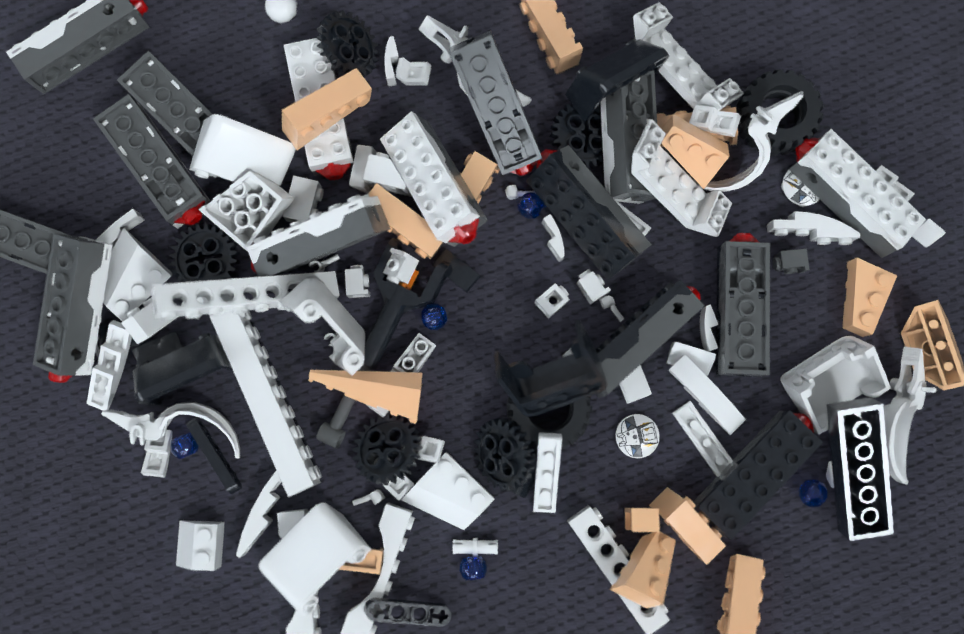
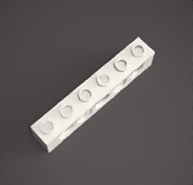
(648, 620)

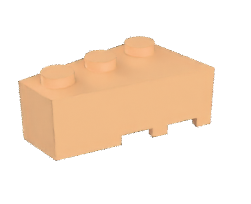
(694, 149)
(689, 524)
(648, 570)

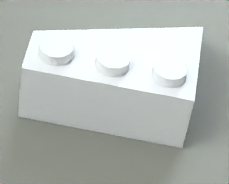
(248, 208)
(131, 275)
(449, 493)

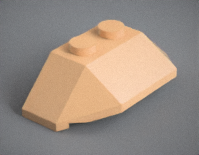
(932, 333)

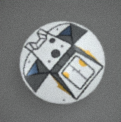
(797, 191)
(637, 436)

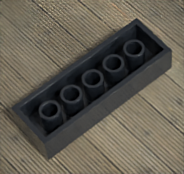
(860, 468)

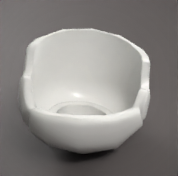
(281, 10)

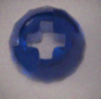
(530, 205)
(434, 316)
(183, 446)
(813, 493)
(473, 568)

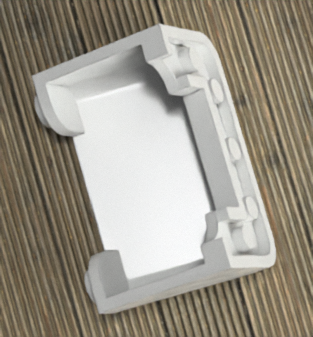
(234, 149)
(313, 299)
(833, 376)
(312, 555)

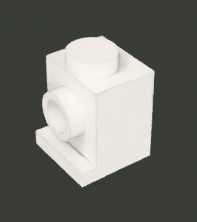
(400, 266)
(356, 282)
(592, 286)
(554, 291)

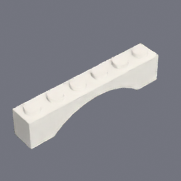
(393, 527)
(299, 624)

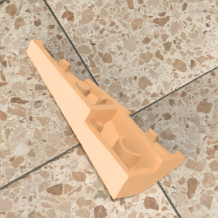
(389, 390)

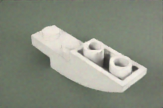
(821, 228)
(411, 361)

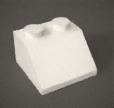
(383, 172)
(200, 545)

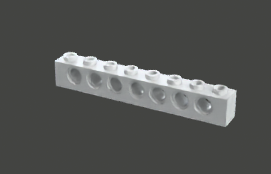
(257, 286)

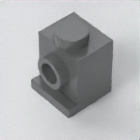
(791, 261)

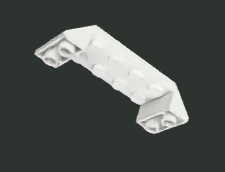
(680, 68)
(674, 187)

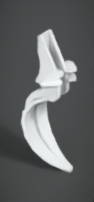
(429, 29)
(763, 122)
(902, 408)
(149, 428)

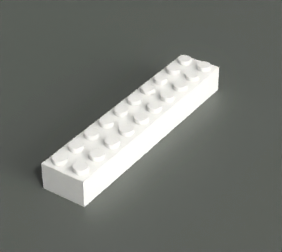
(266, 400)

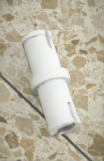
(475, 547)

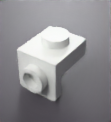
(413, 72)

